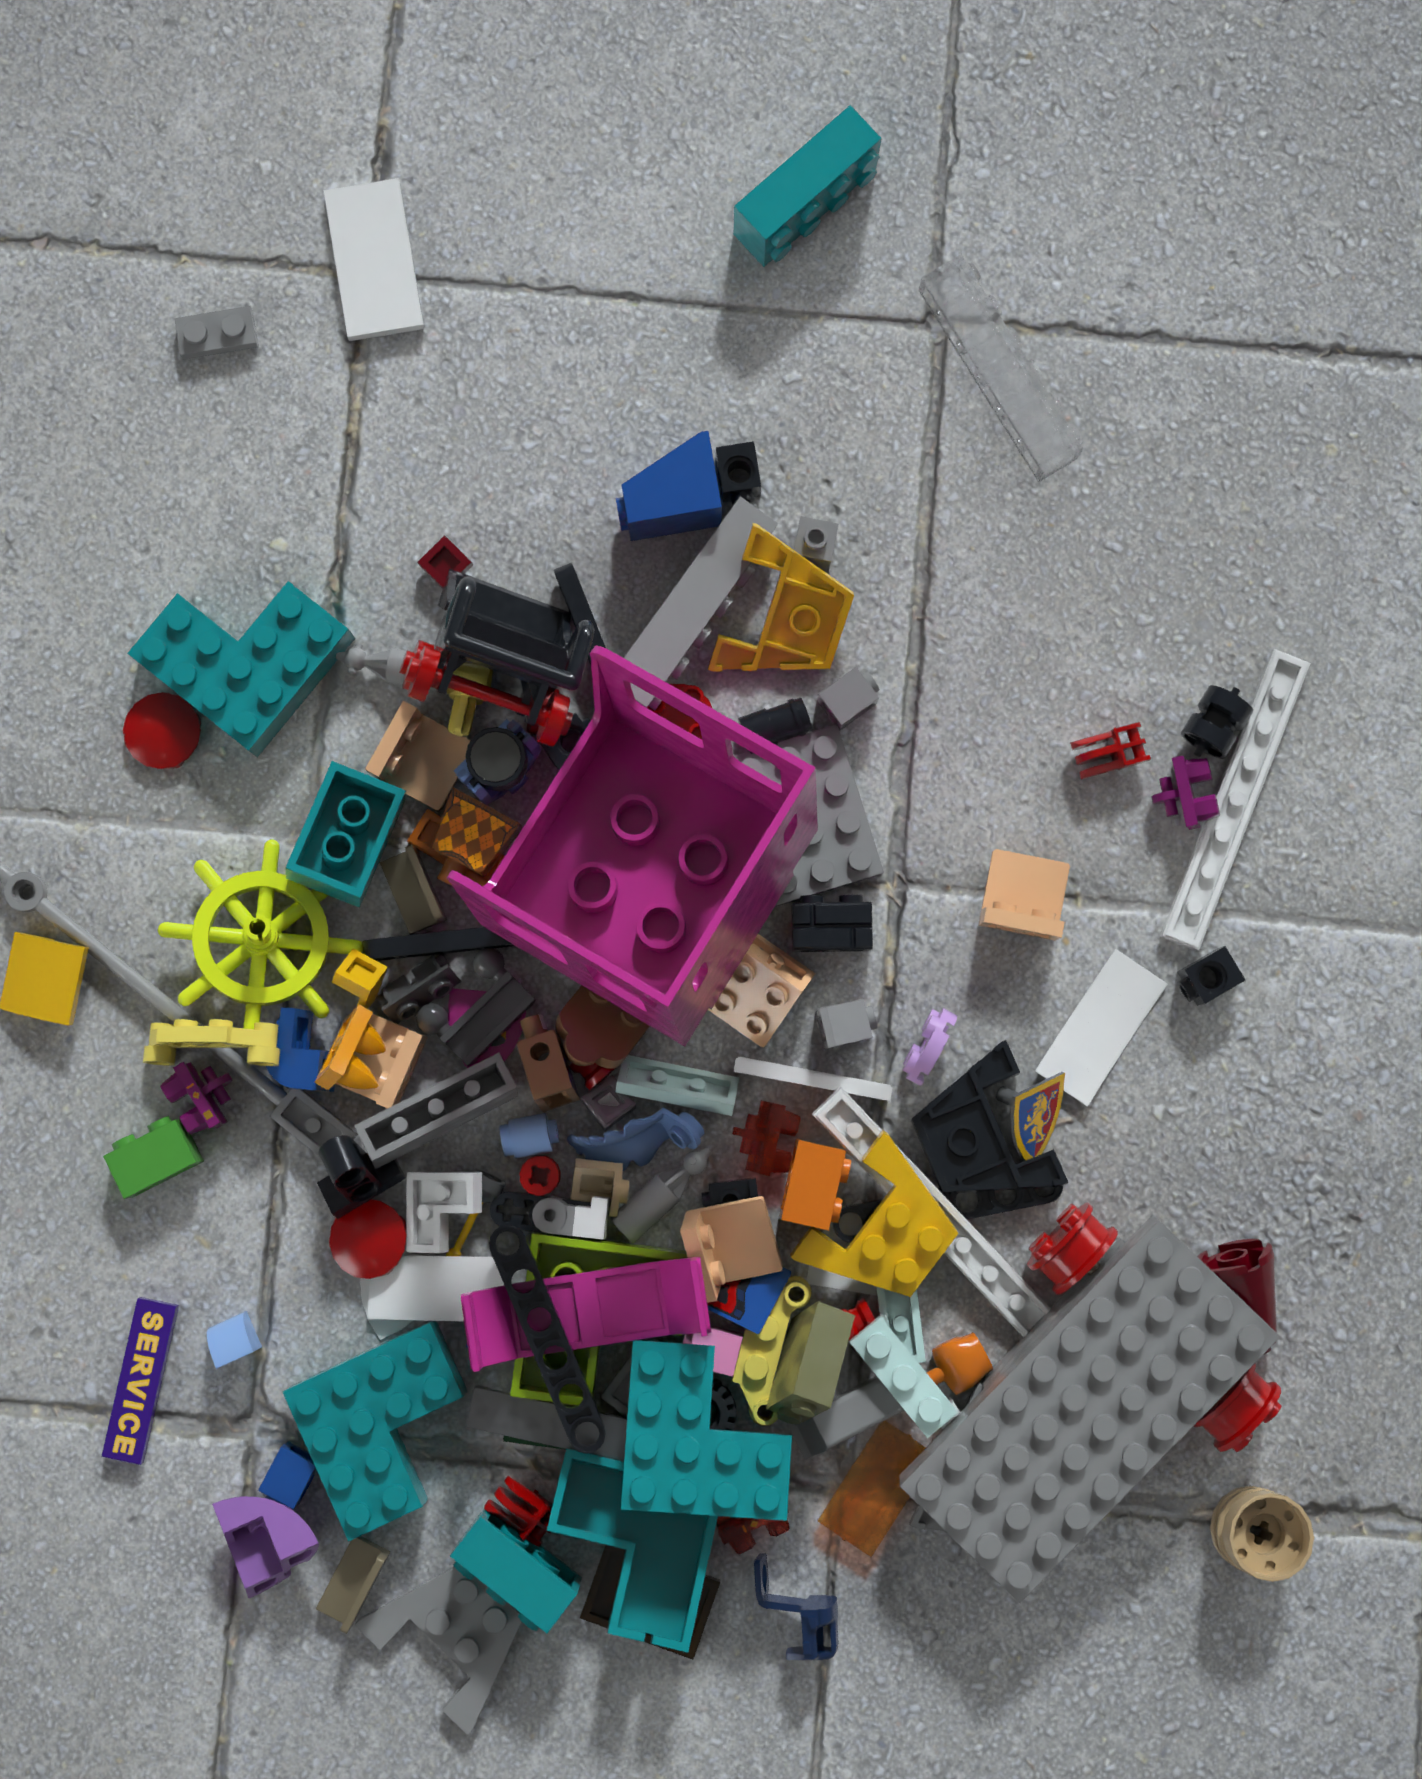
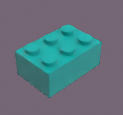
(345, 834)
(516, 1571)

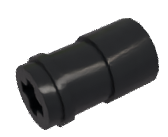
(779, 722)

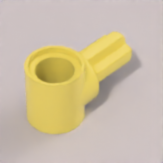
(463, 704)

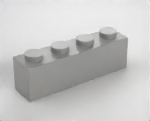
(437, 1110)

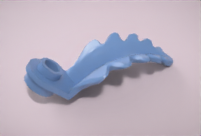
(640, 1138)

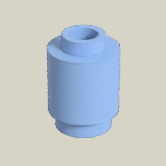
(529, 1135)

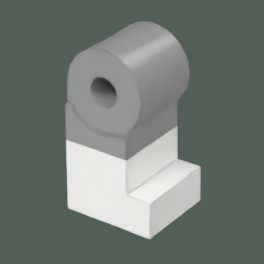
(557, 1217)

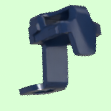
(814, 1611)

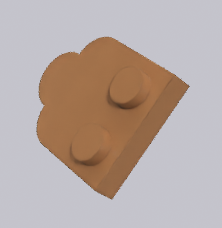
(597, 1030)

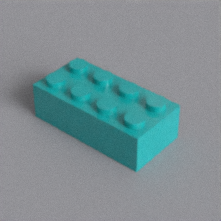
(807, 187)

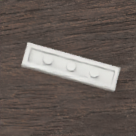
(812, 1078)

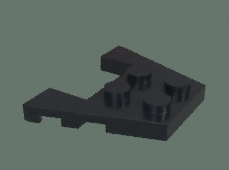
(966, 1141)

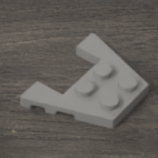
(462, 1624)

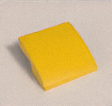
(43, 978)

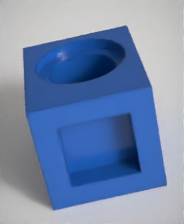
(289, 1476)

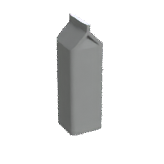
(848, 1416)

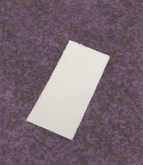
(1101, 1026)
(429, 1287)

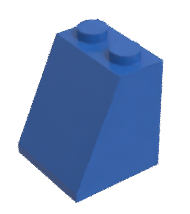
(673, 493)

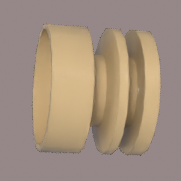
(1284, 1537)

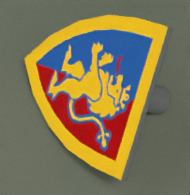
(1033, 1114)

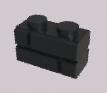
(833, 925)

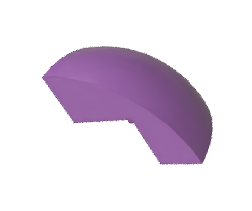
(264, 1540)

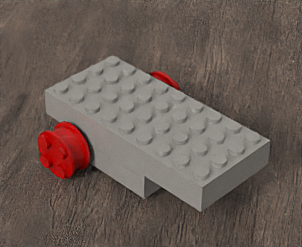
(1093, 1397)

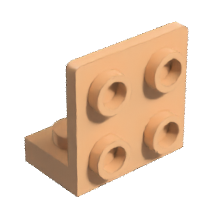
(418, 757)
(1024, 895)
(762, 991)
(393, 1066)
(732, 1242)

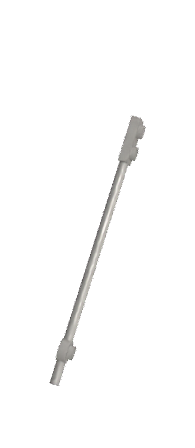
(294, 1111)

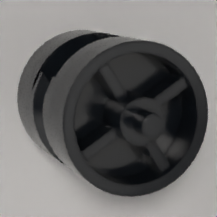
(1218, 718)

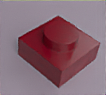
(441, 558)

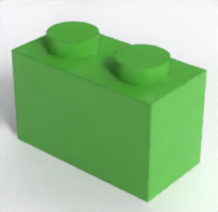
(152, 1157)

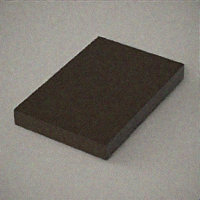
(603, 1589)

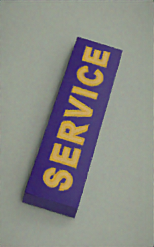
(140, 1380)

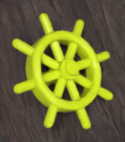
(258, 939)

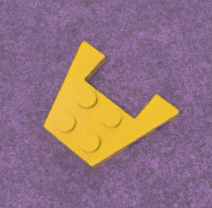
(802, 617)
(898, 1239)

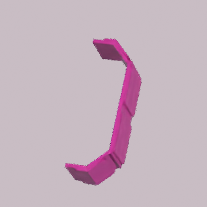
(593, 1309)

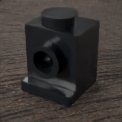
(742, 1188)

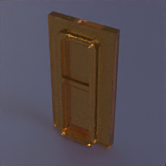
(871, 1490)

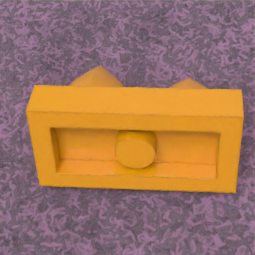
(341, 1063)

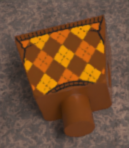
(472, 836)

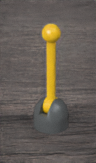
(491, 1189)

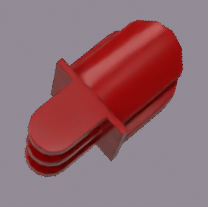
(1114, 750)
(527, 1512)

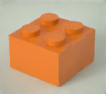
(814, 1185)

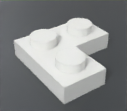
(429, 1202)

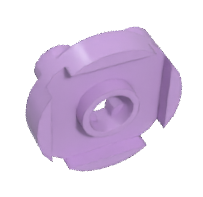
(924, 1057)

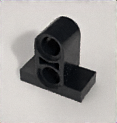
(353, 1176)

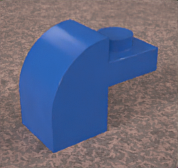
(297, 1062)

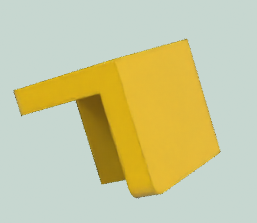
(360, 977)

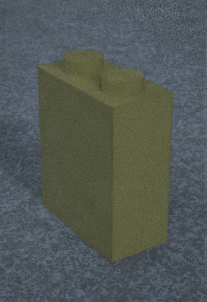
(810, 1363)

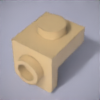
(599, 1179)

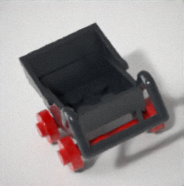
(510, 637)

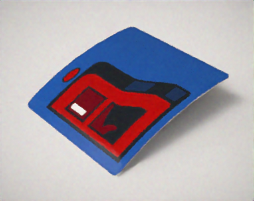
(750, 1299)

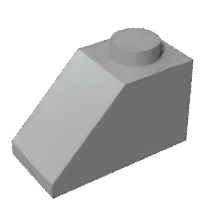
(846, 1023)

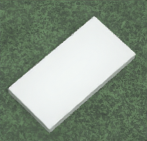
(373, 259)

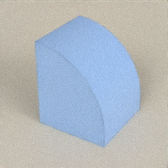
(232, 1339)

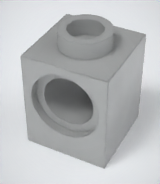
(816, 541)
(849, 697)

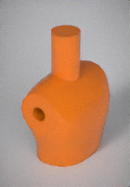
(960, 1363)

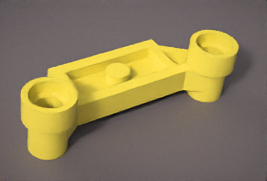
(219, 1033)
(761, 1351)

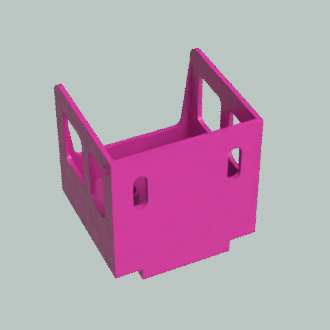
(651, 854)

